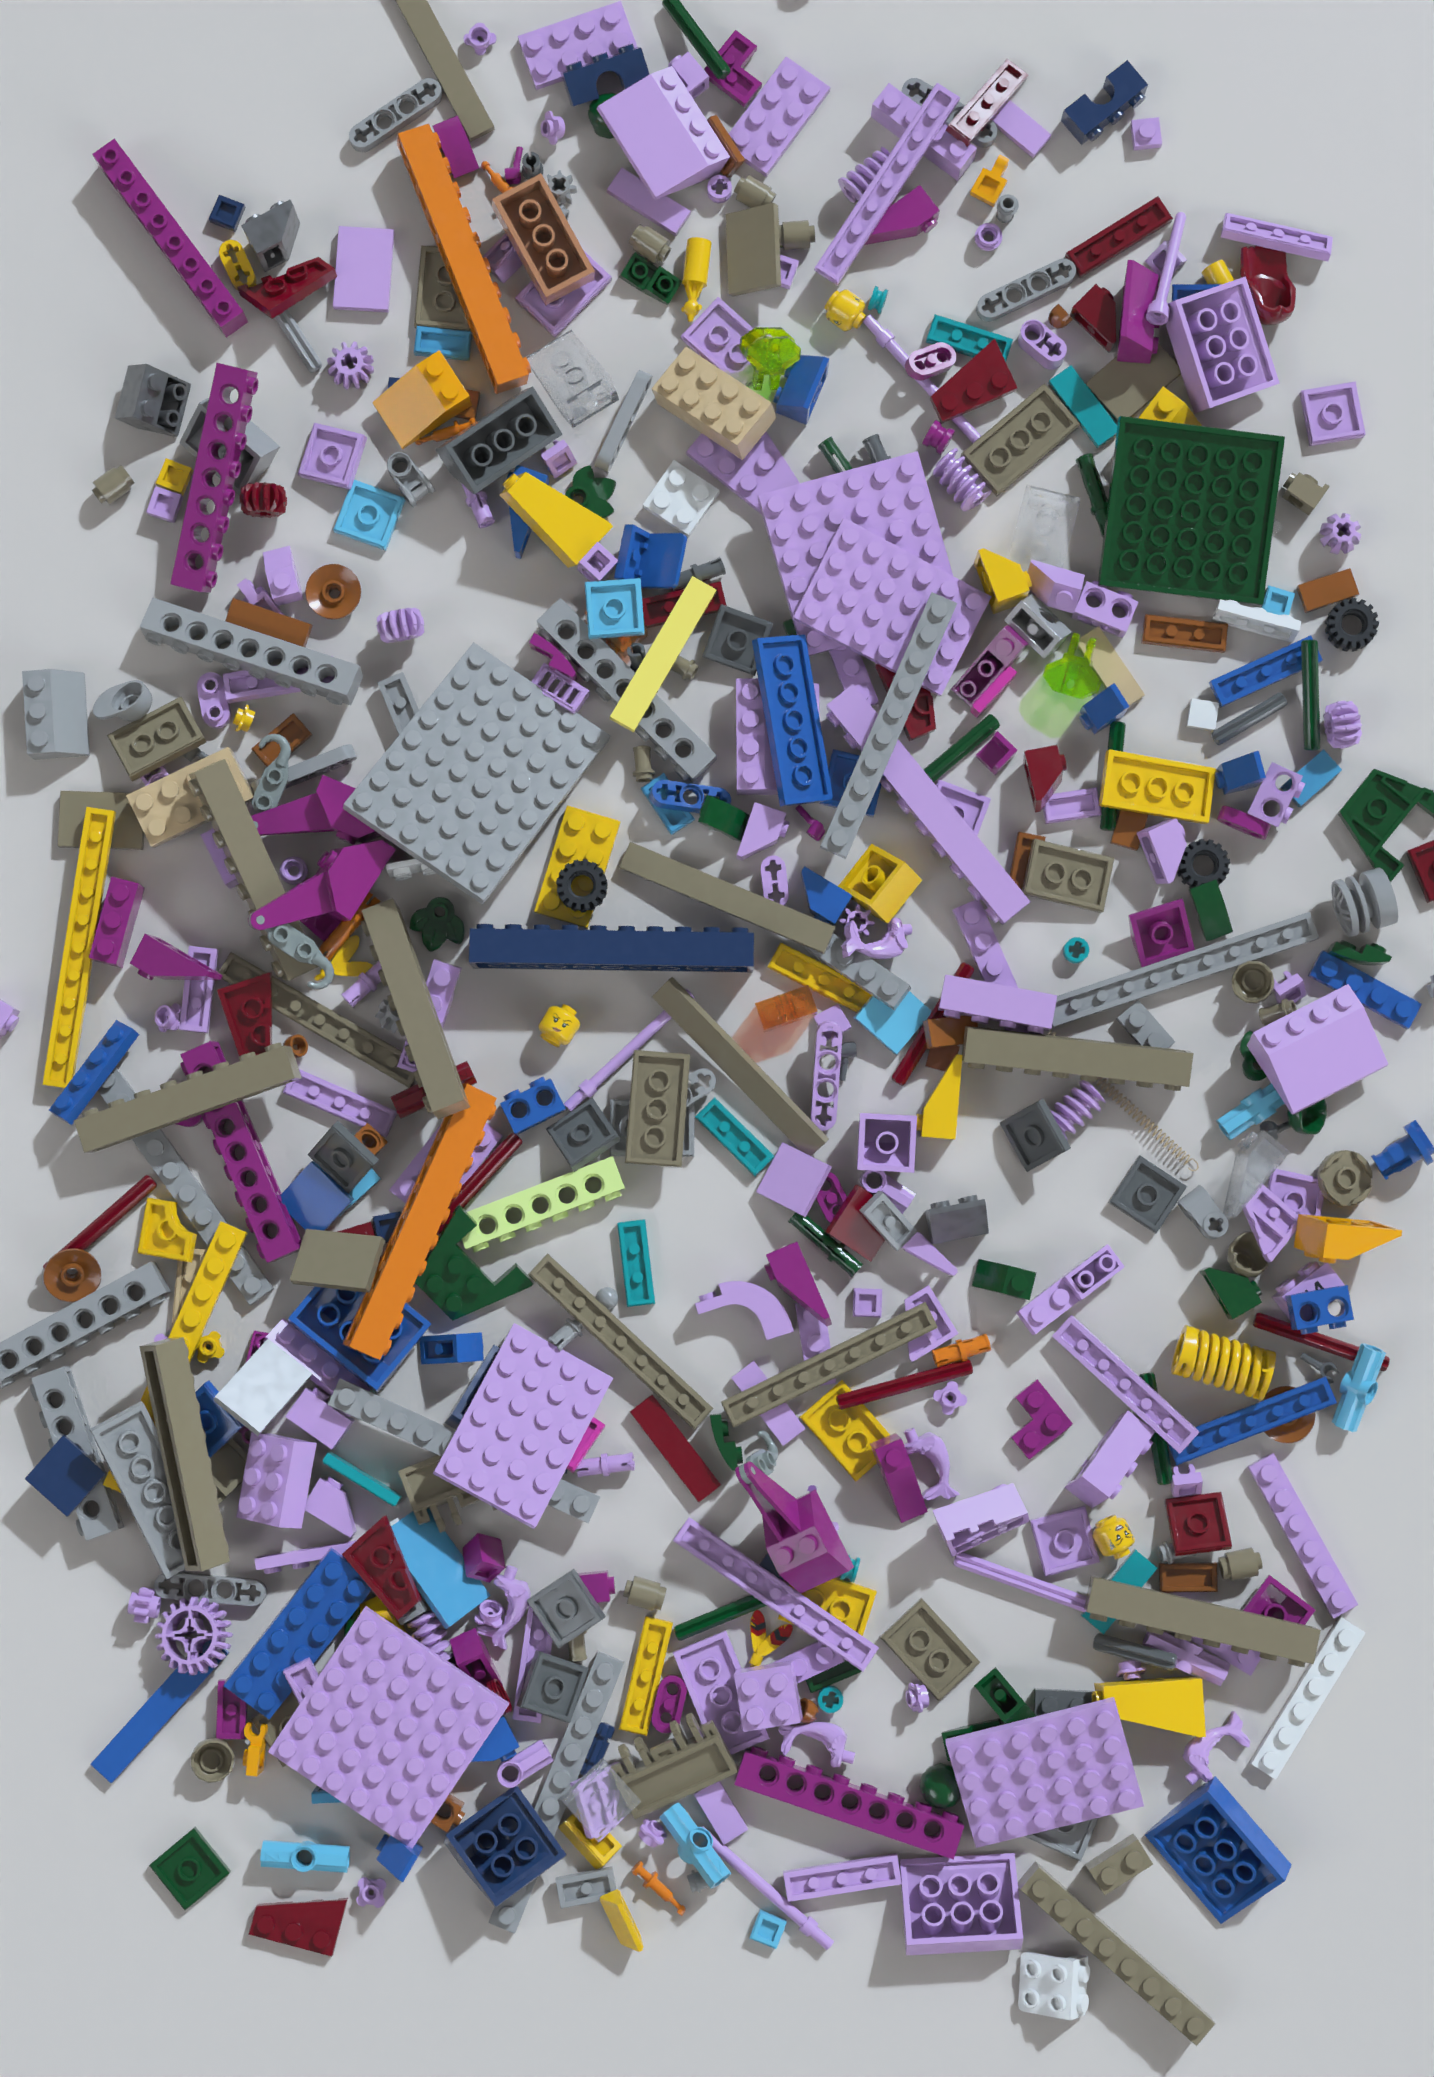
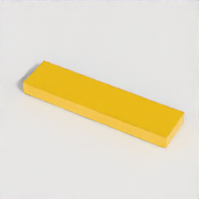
(818, 976)
(646, 1675)

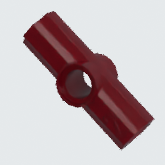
(411, 1099)

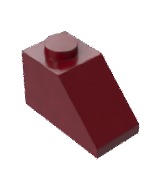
(1097, 316)
(1043, 773)

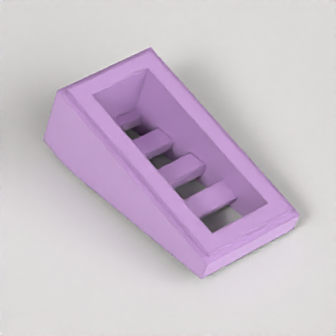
(577, 702)
(925, 1251)

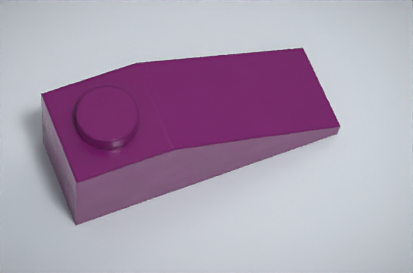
(906, 218)
(164, 961)
(795, 1279)
(899, 1477)

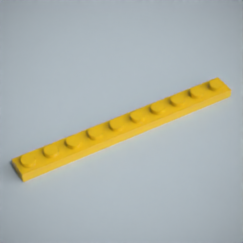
(79, 938)
(201, 1299)

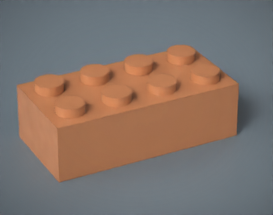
(543, 239)

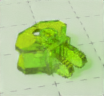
(769, 354)
(1074, 668)

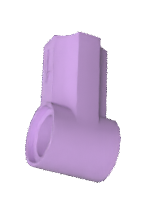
(896, 1192)
(526, 1762)

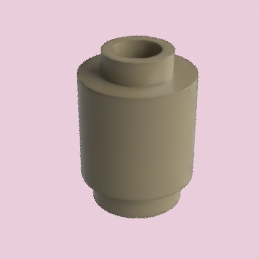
(753, 192)
(796, 235)
(650, 244)
(112, 485)
(1240, 1564)
(644, 1593)

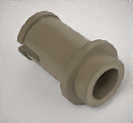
(685, 668)
(643, 769)
(1277, 1011)
(577, 1648)

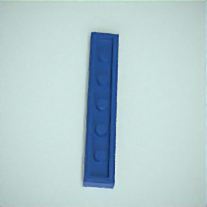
(1257, 1419)
(149, 1720)

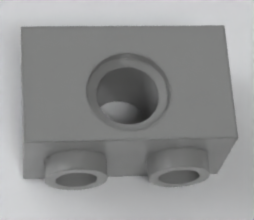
(1038, 625)

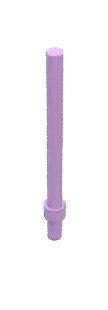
(886, 339)
(588, 1087)
(807, 1925)

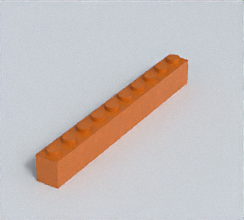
(463, 259)
(419, 1225)

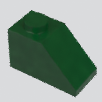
(1004, 1279)
(1232, 1291)
(1003, 1698)

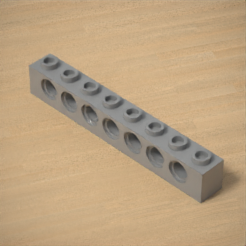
(163, 615)
(562, 616)
(154, 1293)

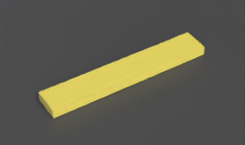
(663, 654)

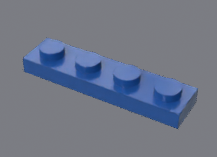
(1259, 674)
(1370, 991)
(93, 1072)

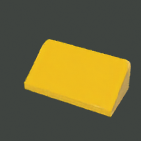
(595, 1852)
(622, 1920)

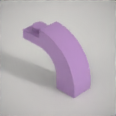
(763, 1303)

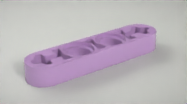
(826, 1075)

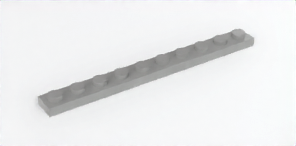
(888, 725)
(1184, 968)
(188, 1192)
(436, 1438)
(566, 1769)

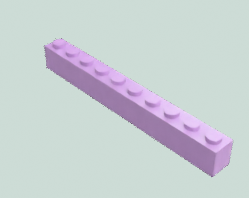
(933, 812)

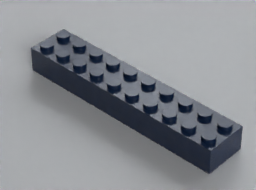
(611, 949)

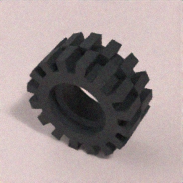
(1358, 609)
(1203, 848)
(587, 869)

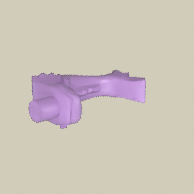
(890, 946)
(935, 1449)
(517, 1595)
(829, 1733)
(1198, 1749)

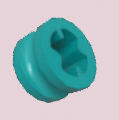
(878, 299)
(1081, 957)
(853, 1572)
(825, 1692)

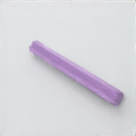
(1020, 1581)

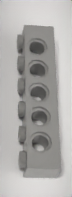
(72, 1409)

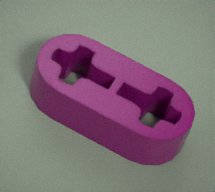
(1243, 822)

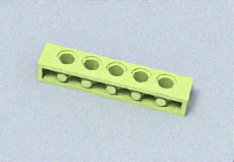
(605, 1170)

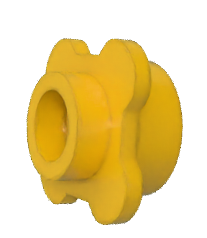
(243, 718)
(216, 1347)

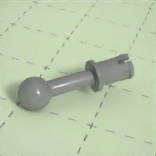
(568, 1332)

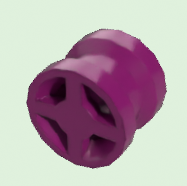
(938, 437)

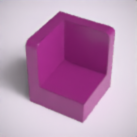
(996, 753)
(483, 1557)

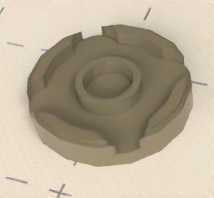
(1344, 1178)

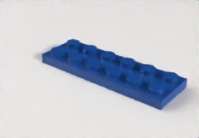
(792, 720)
(298, 1632)

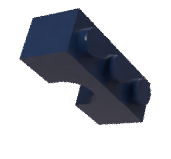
(581, 79)
(1088, 119)

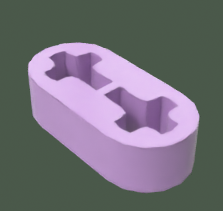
(781, 879)

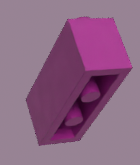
(116, 922)

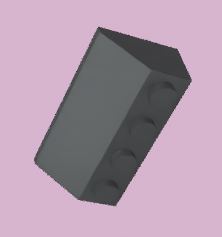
(499, 441)

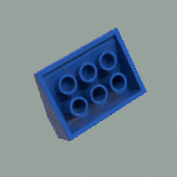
(326, 1319)
(1219, 1850)

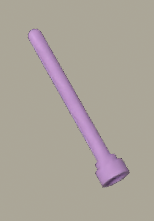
(1158, 310)

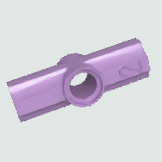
(1190, 1657)

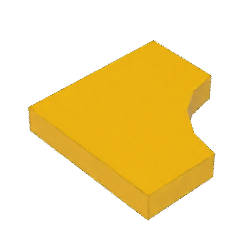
(164, 1234)

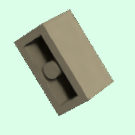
(1119, 1864)

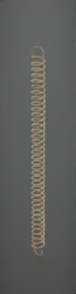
(1142, 1122)

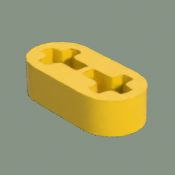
(243, 263)

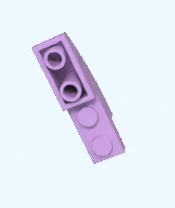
(441, 985)
(1070, 1289)

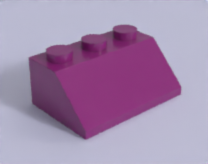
(1136, 333)

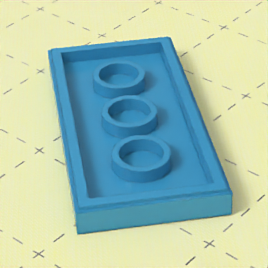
(438, 1569)

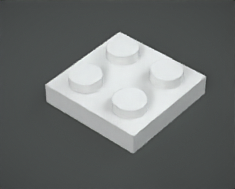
(681, 498)

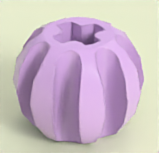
(1346, 541)

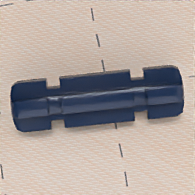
(598, 1747)

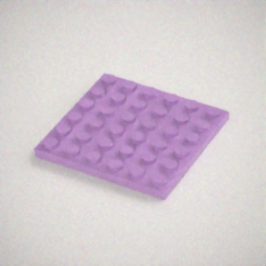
(880, 497)
(388, 1727)

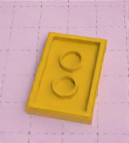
(845, 1431)
(844, 1601)

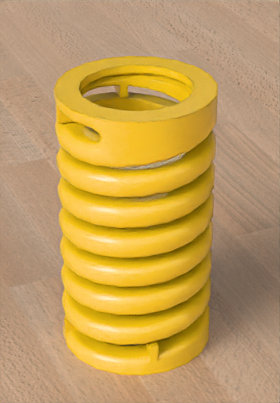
(1253, 1383)

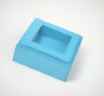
(1277, 601)
(768, 1929)

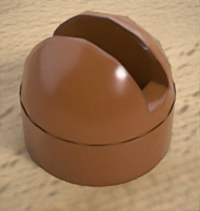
(1059, 317)
(301, 1043)
(809, 1710)

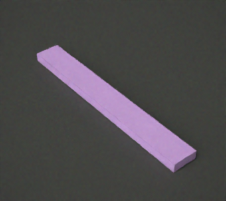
(887, 184)
(776, 1594)

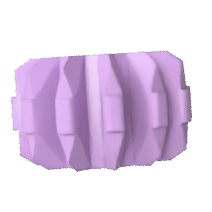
(361, 365)
(400, 625)
(1342, 724)

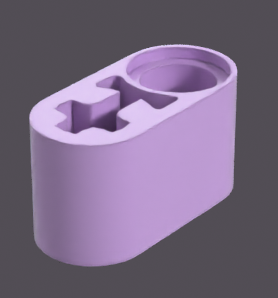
(1033, 349)

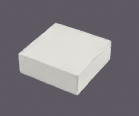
(1202, 715)

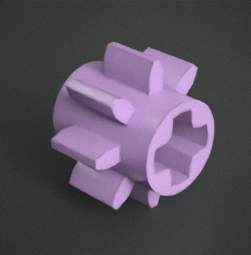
(863, 918)
(144, 1605)

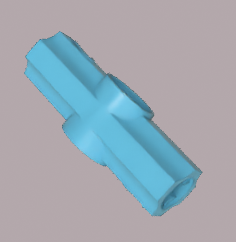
(1251, 1111)
(1358, 1387)
(695, 1845)
(285, 1855)

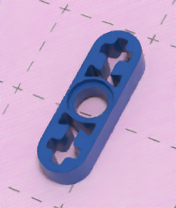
(671, 787)

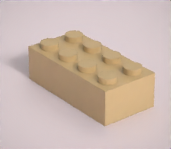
(714, 403)
(169, 806)

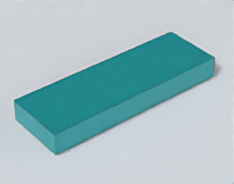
(965, 338)
(1084, 406)
(734, 1136)
(636, 1263)
(362, 1479)
(1133, 1571)

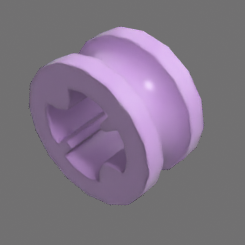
(712, 184)

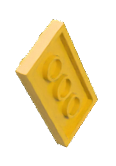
(1157, 786)
(579, 838)

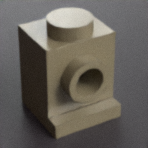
(1303, 492)

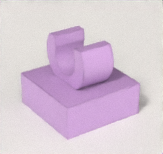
(558, 458)
(1291, 989)
(1186, 1484)

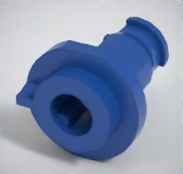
(1405, 1151)

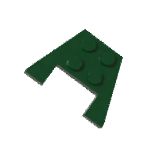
(1378, 810)
(457, 1281)

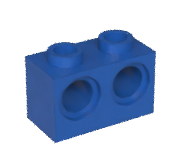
(536, 1113)
(1318, 1301)

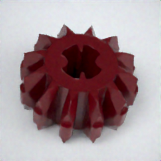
(263, 500)

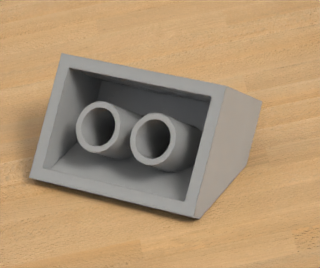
(254, 458)
(55, 714)

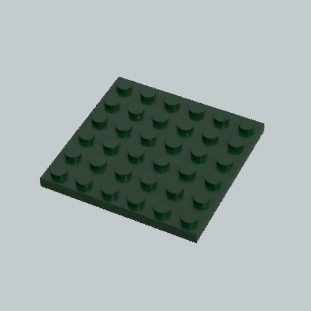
(1191, 510)

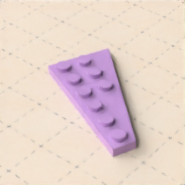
(756, 474)

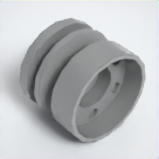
(1364, 902)

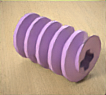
(858, 181)
(959, 481)
(1076, 1107)
(430, 1635)

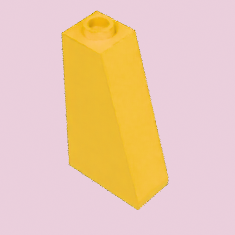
(555, 518)
(1159, 1702)

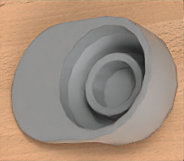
(127, 701)

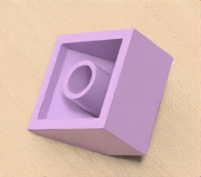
(886, 1142)

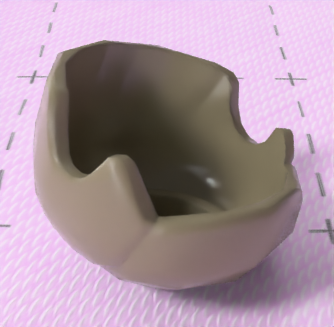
(1253, 982)
(1245, 1256)
(212, 1760)

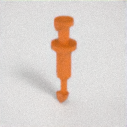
(496, 178)
(446, 432)
(656, 1885)

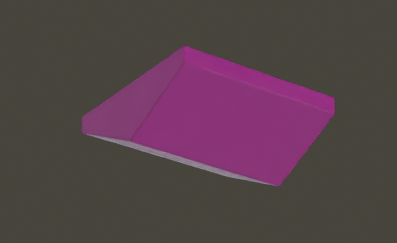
(1161, 932)
(1279, 1602)

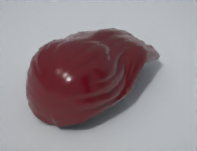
(1268, 283)

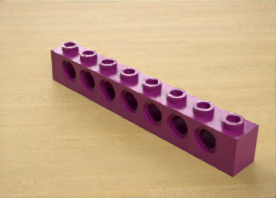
(170, 238)
(202, 489)
(255, 1160)
(942, 1843)

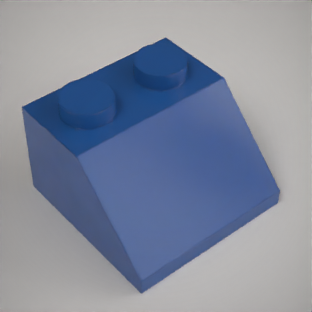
(802, 388)

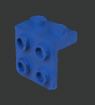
(652, 557)

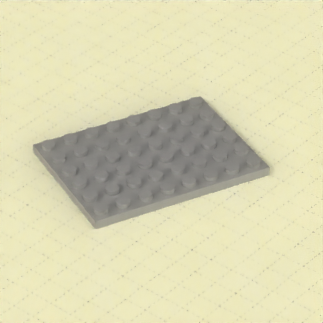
(476, 773)

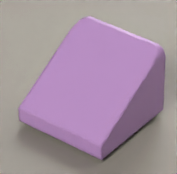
(1157, 259)
(835, 1014)

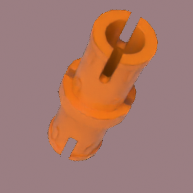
(961, 1350)

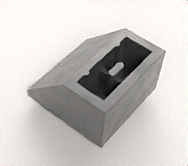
(273, 234)
(152, 400)
(957, 1221)

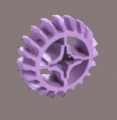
(193, 1646)

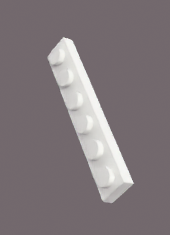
(1307, 1697)

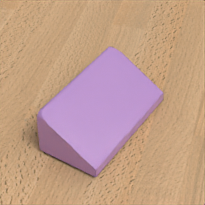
(503, 259)

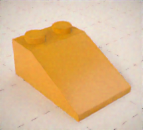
(422, 400)
(1340, 1237)

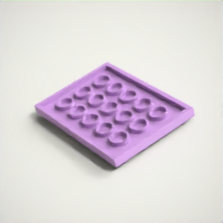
(874, 595)
(523, 1426)
(1044, 1772)

